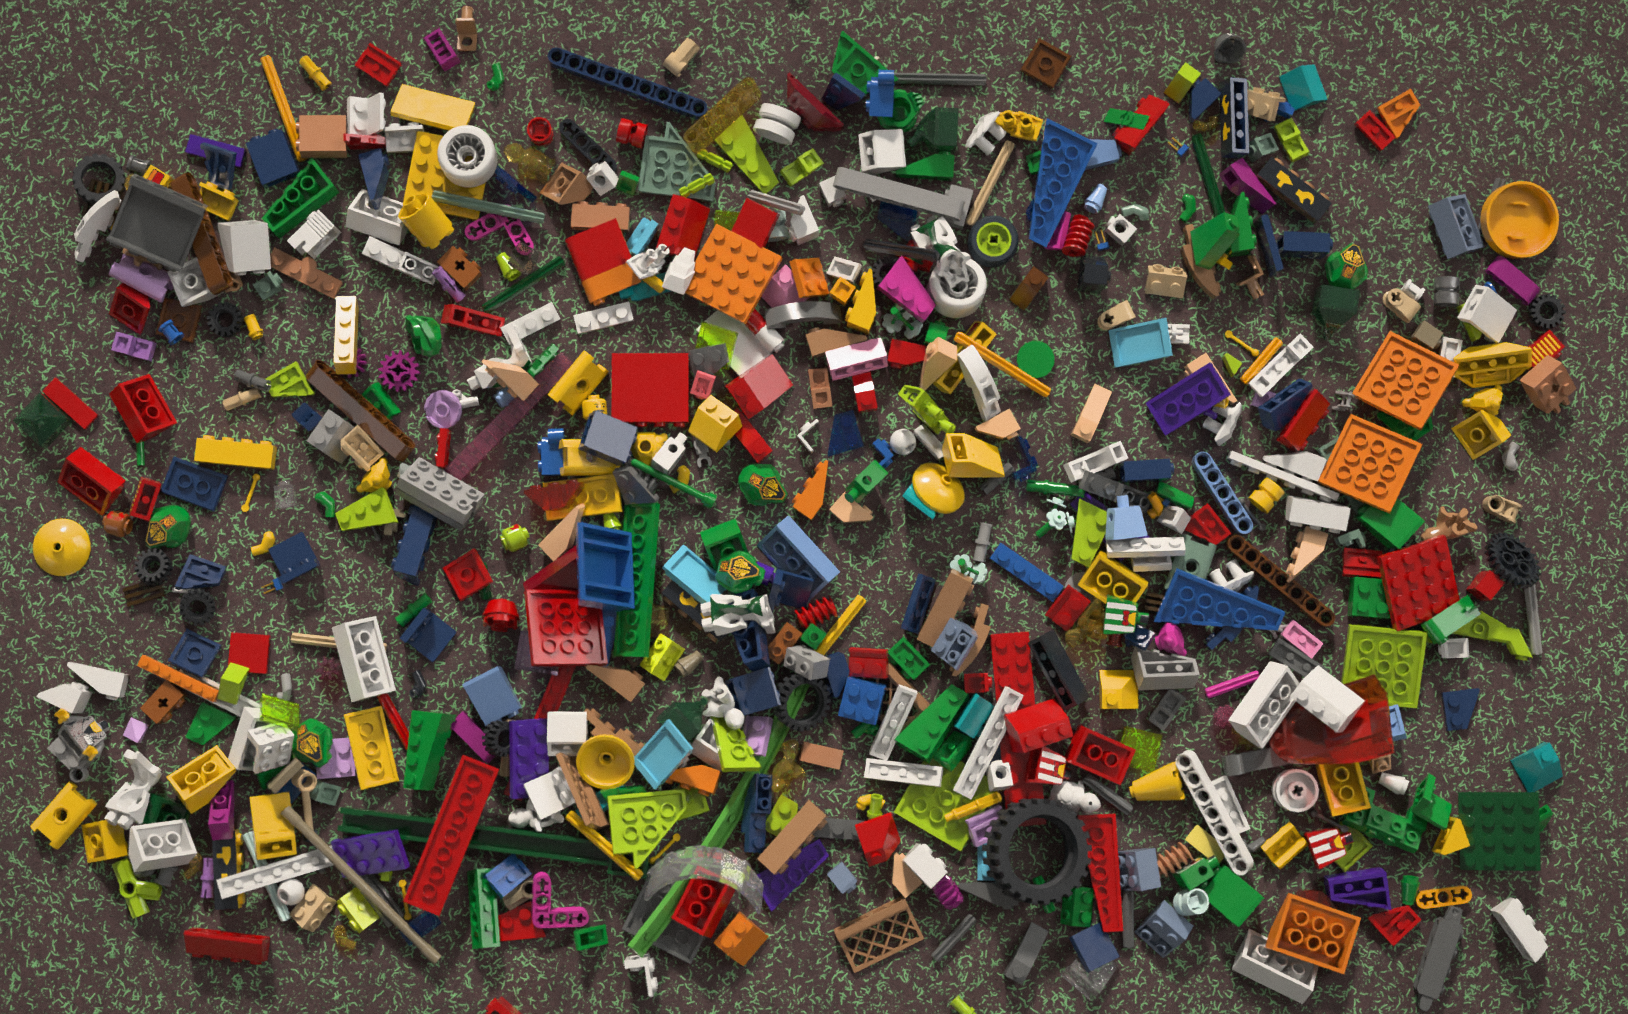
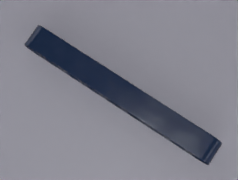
(621, 77)

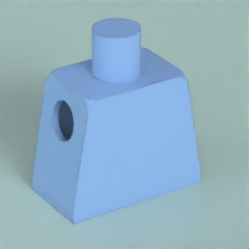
(1124, 521)

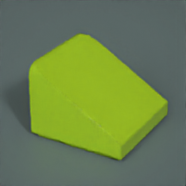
(1231, 364)

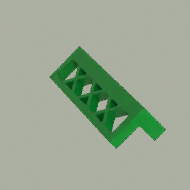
(482, 910)

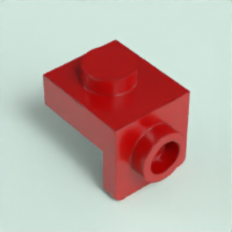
(977, 683)

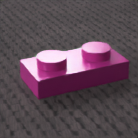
(1059, 235)

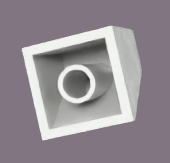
(245, 246)

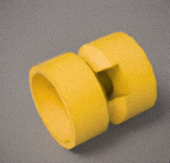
(1266, 495)

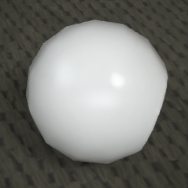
(903, 442)
(290, 891)

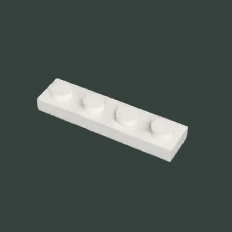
(1145, 547)
(893, 722)
(903, 772)

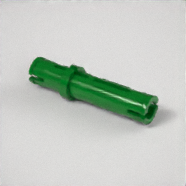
(1054, 488)

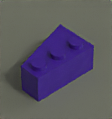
(1359, 887)

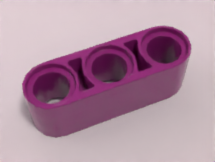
(1513, 279)
(472, 735)

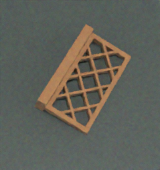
(897, 678)
(583, 794)
(870, 919)

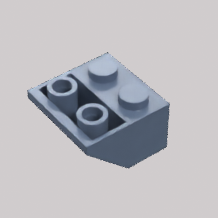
(955, 643)
(1138, 869)
(1164, 929)

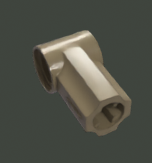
(518, 895)

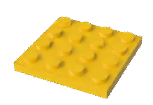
(426, 176)

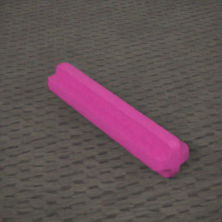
(1232, 684)

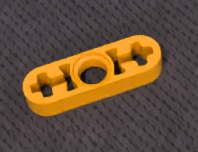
(1456, 889)

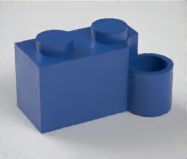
(881, 94)
(551, 455)

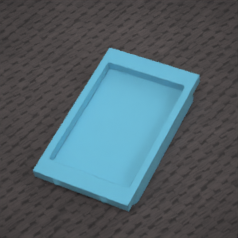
(1140, 342)
(693, 575)
(662, 754)

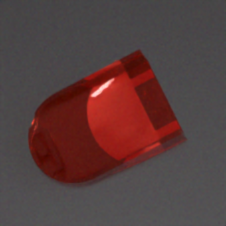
(1308, 740)

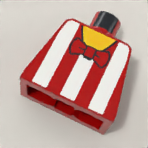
(1047, 767)
(1327, 845)

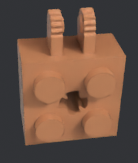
(1548, 385)

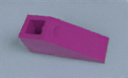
(1240, 179)
(222, 813)

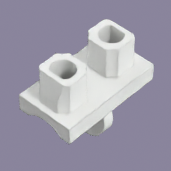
(1179, 333)

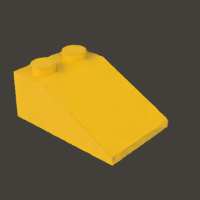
(201, 778)
(1343, 787)

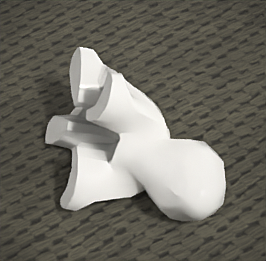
(722, 704)
(1074, 798)
(521, 817)

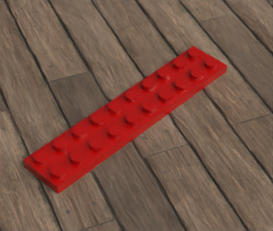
(1014, 669)

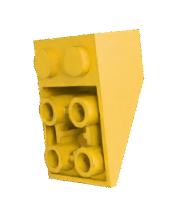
(864, 310)
(970, 457)
(271, 831)

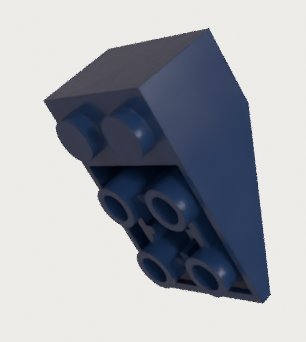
(754, 691)

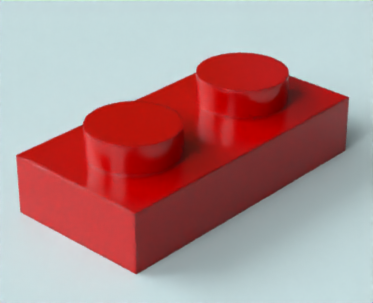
(1374, 130)

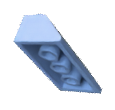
(796, 553)

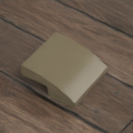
(285, 775)

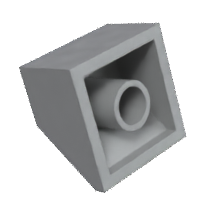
(328, 435)

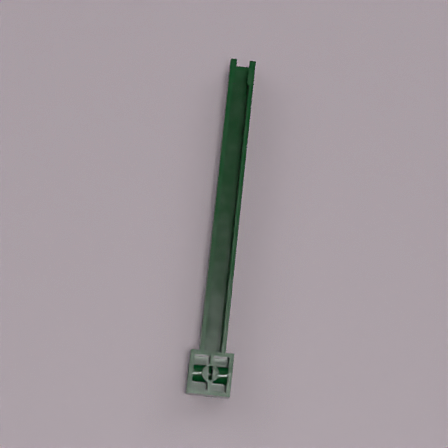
(487, 838)

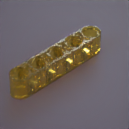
(722, 115)

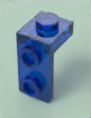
(1024, 473)

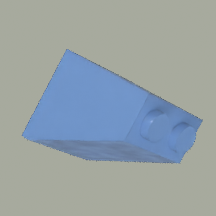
(493, 695)

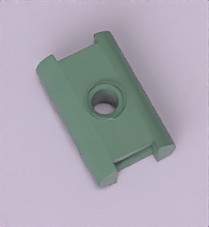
(1195, 553)

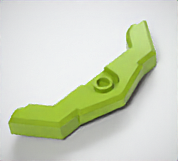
(1490, 629)

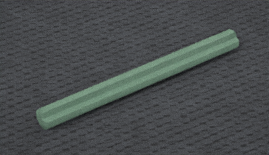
(489, 207)

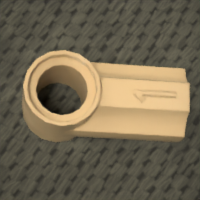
(680, 58)

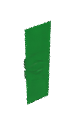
(1126, 118)

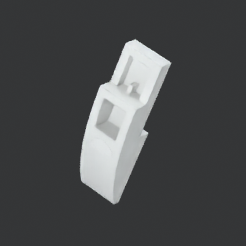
(94, 220)
(399, 260)
(980, 380)

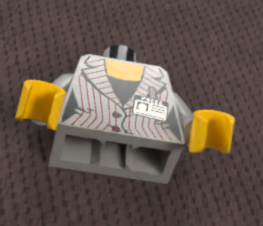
(82, 735)

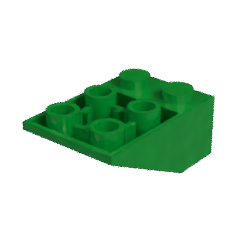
(1246, 240)

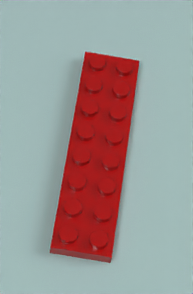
(451, 835)

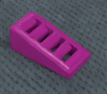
(447, 60)

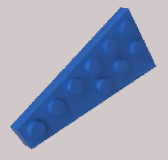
(1059, 171)
(1209, 604)

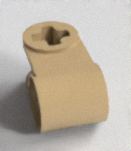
(1403, 305)
(1118, 314)
(1505, 509)

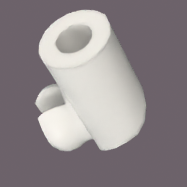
(466, 402)

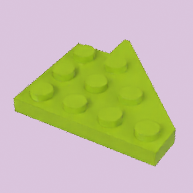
(643, 820)

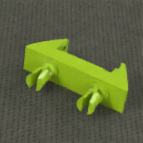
(926, 409)

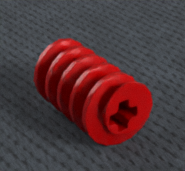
(1078, 236)
(816, 613)

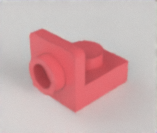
(702, 385)

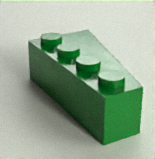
(300, 199)
(932, 726)
(425, 748)

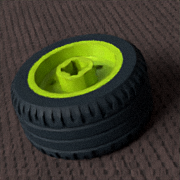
(988, 229)

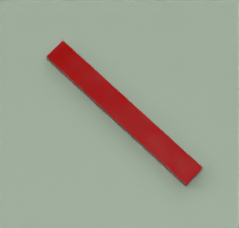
(552, 698)

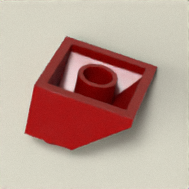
(130, 307)
(878, 838)

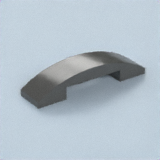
(802, 312)

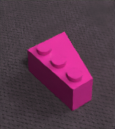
(907, 291)

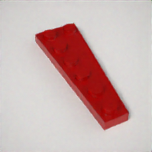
(1104, 868)

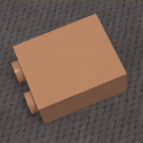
(321, 136)

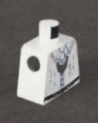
(666, 460)

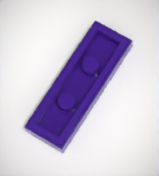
(194, 142)

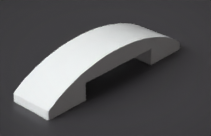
(1280, 365)

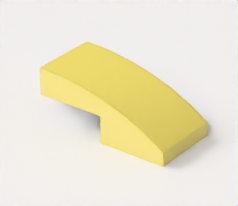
(1205, 843)

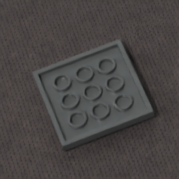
(675, 938)

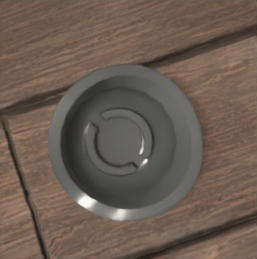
(1233, 45)

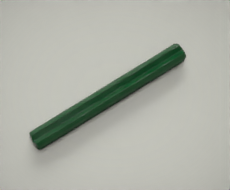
(1208, 174)
(523, 284)

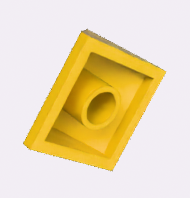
(1452, 838)

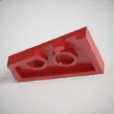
(518, 924)

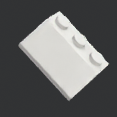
(377, 223)
(1317, 514)
(1327, 699)
(242, 749)
(160, 845)
(1520, 928)

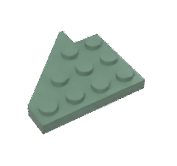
(670, 166)

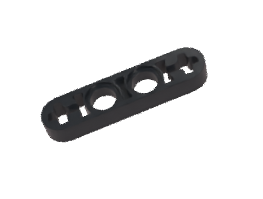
(588, 147)

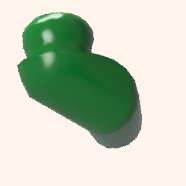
(498, 78)
(1190, 205)
(328, 502)
(865, 728)

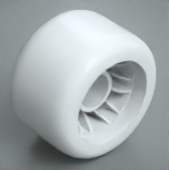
(465, 142)
(961, 303)

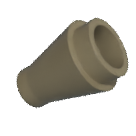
(688, 664)

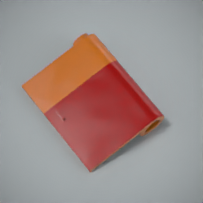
(601, 261)

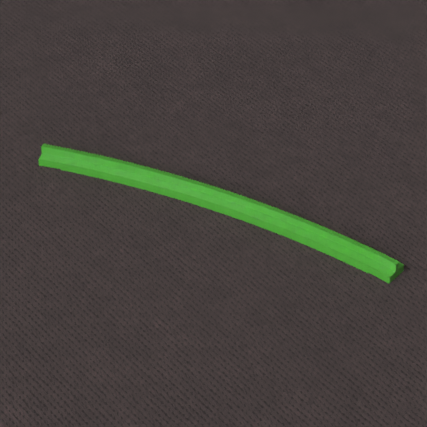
(720, 831)

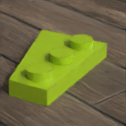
(1088, 532)

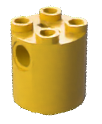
(425, 220)

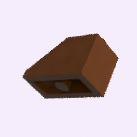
(1028, 288)

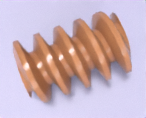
(1173, 859)

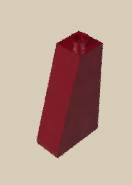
(557, 575)

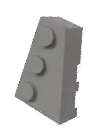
(1163, 671)

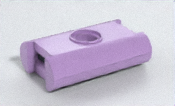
(142, 278)

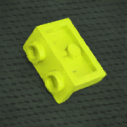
(662, 657)
(357, 910)

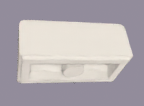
(929, 441)

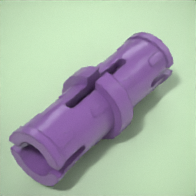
(455, 291)
(207, 878)

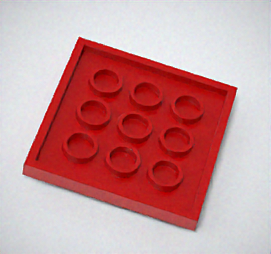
(1418, 581)
(564, 631)

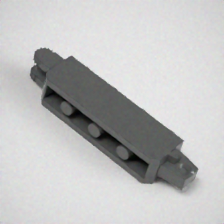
(1437, 957)

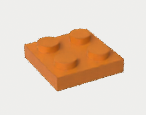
(809, 277)

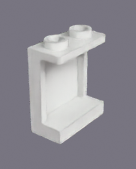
(1487, 313)

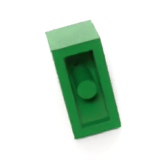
(936, 330)

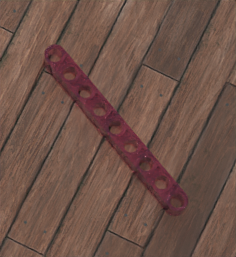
(505, 421)

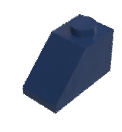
(1201, 98)

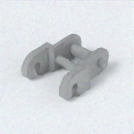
(1341, 407)

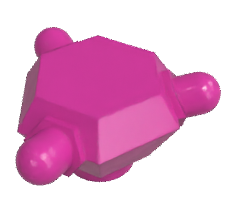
(1171, 639)

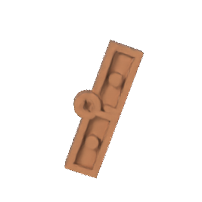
(305, 272)

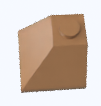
(567, 185)

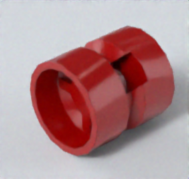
(540, 131)
(631, 133)

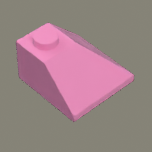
(782, 289)

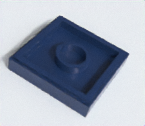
(194, 654)
(1094, 947)

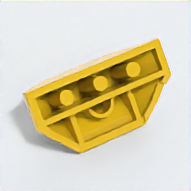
(1492, 364)

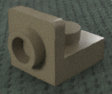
(390, 528)

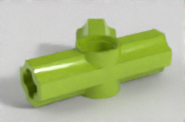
(142, 889)

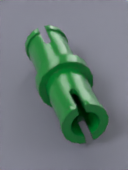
(413, 609)

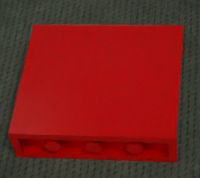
(650, 388)

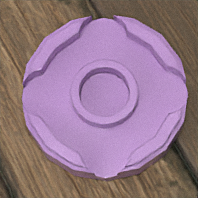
(443, 409)

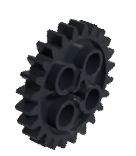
(1512, 560)

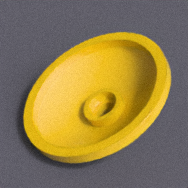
(937, 489)
(74, 547)
(602, 771)

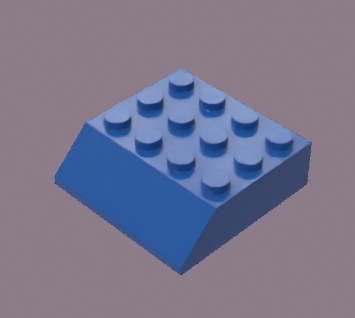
(604, 568)

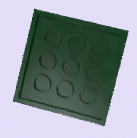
(1500, 831)

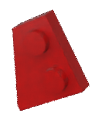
(1207, 525)

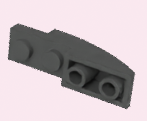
(1111, 489)

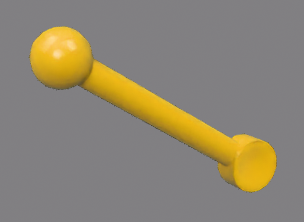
(1228, 334)
(245, 507)
(676, 837)
(402, 883)

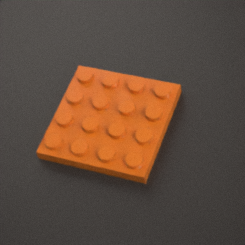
(732, 273)
(1405, 380)
(1370, 463)

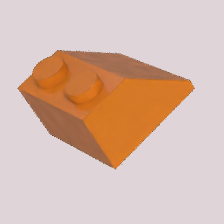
(740, 939)

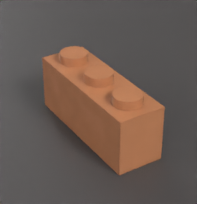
(589, 216)

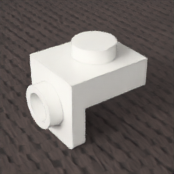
(1454, 648)

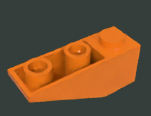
(812, 497)
(697, 777)

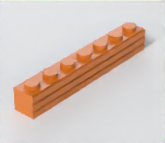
(178, 678)

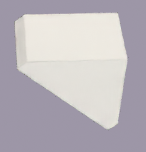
(844, 268)
(1174, 518)

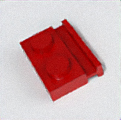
(378, 65)
(443, 443)
(1360, 563)
(1067, 607)
(868, 662)

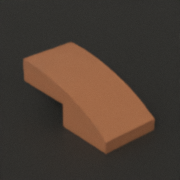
(820, 387)
(821, 755)

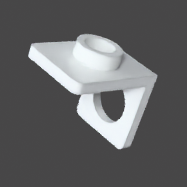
(807, 427)

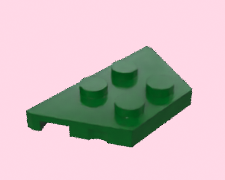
(855, 63)

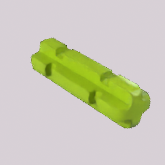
(715, 160)
(697, 185)

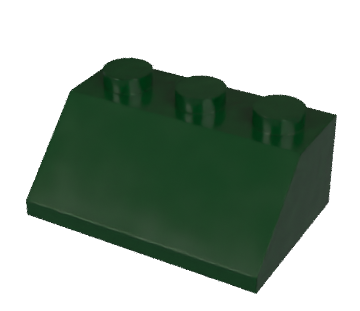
(164, 809)

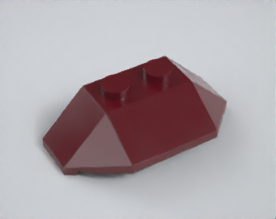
(809, 108)

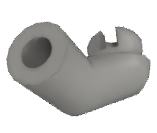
(1509, 458)
(286, 687)

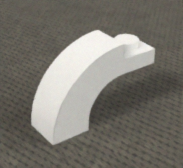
(1096, 461)

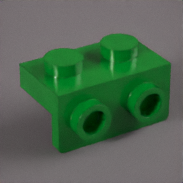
(907, 658)
(1078, 907)

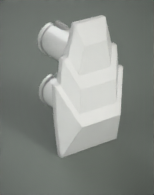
(985, 123)
(648, 263)
(680, 272)
(1224, 430)
(1239, 576)

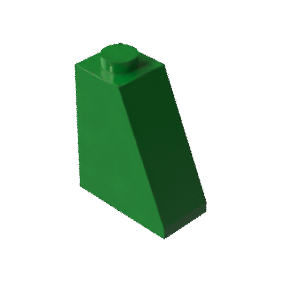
(1213, 239)

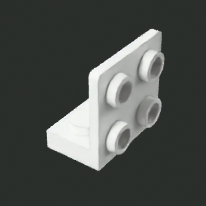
(366, 115)
(272, 746)
(549, 793)
(636, 963)

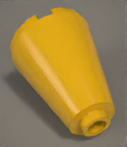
(1159, 785)

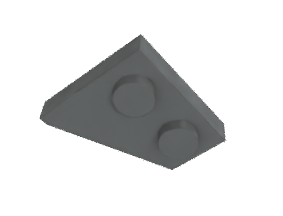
(709, 358)
(633, 487)

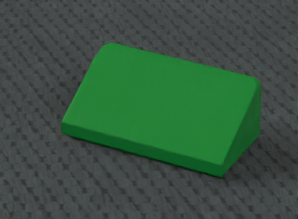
(381, 400)
(1174, 495)
(953, 750)

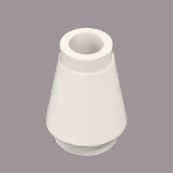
(1394, 783)

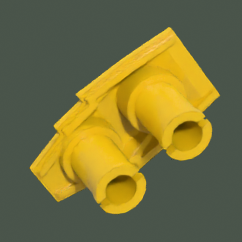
(1020, 124)

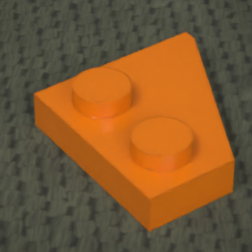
(1399, 112)

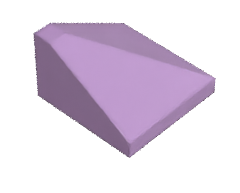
(1257, 400)
(135, 730)

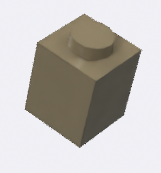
(1427, 336)

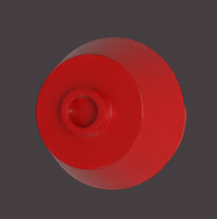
(501, 615)

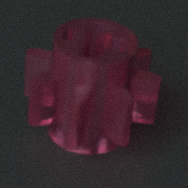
(332, 665)
(1222, 716)

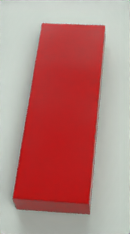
(70, 403)

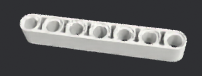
(1214, 822)

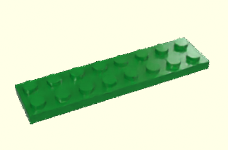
(634, 625)

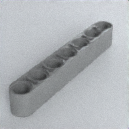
(898, 194)

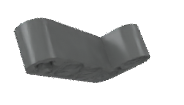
(1250, 761)

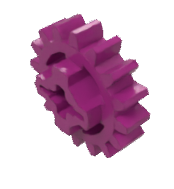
(399, 362)

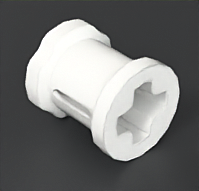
(1412, 290)

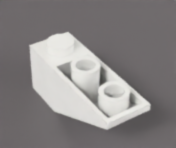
(1302, 463)

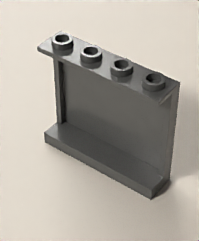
(157, 223)

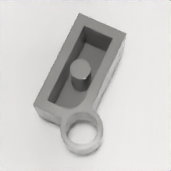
(63, 753)

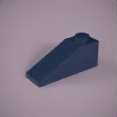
(376, 174)
(1283, 406)

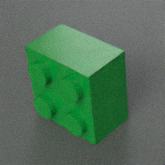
(1367, 598)

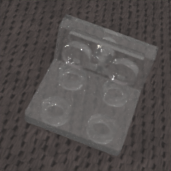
(1089, 983)

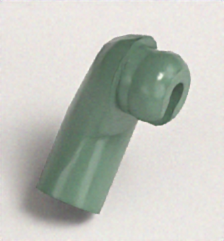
(1137, 209)

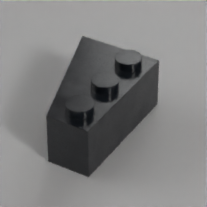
(1093, 274)

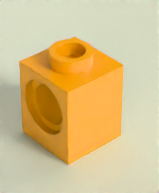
(842, 291)

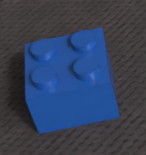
(862, 700)

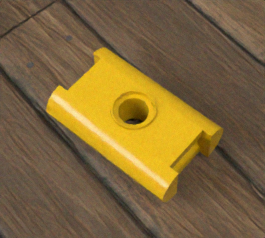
(569, 392)
(576, 463)
(50, 821)

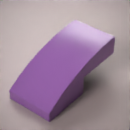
(133, 346)

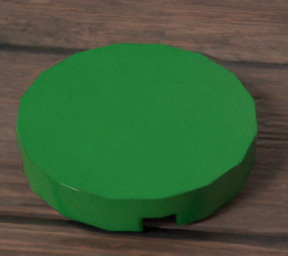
(1035, 359)

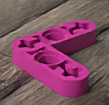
(500, 222)
(545, 909)

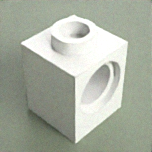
(599, 184)
(831, 194)
(1129, 229)
(995, 783)

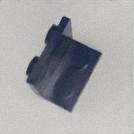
(294, 557)
(790, 590)
(428, 634)

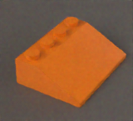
(1313, 933)

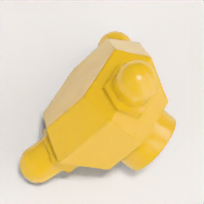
(1486, 399)
(647, 446)
(376, 478)

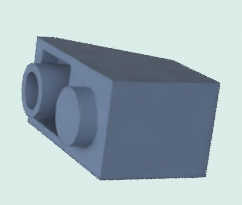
(842, 878)

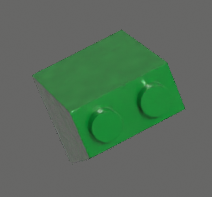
(1392, 528)
(1231, 895)

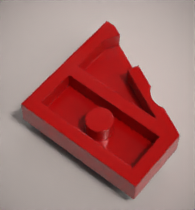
(357, 141)
(1394, 923)

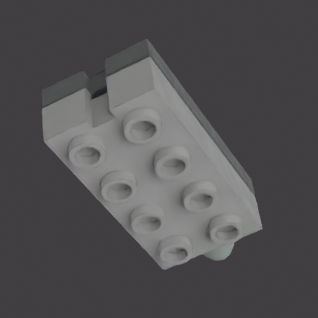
(438, 493)

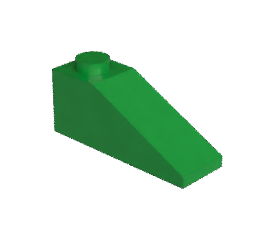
(934, 167)

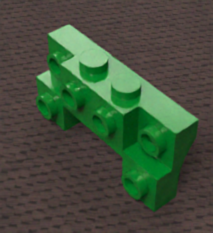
(1387, 826)

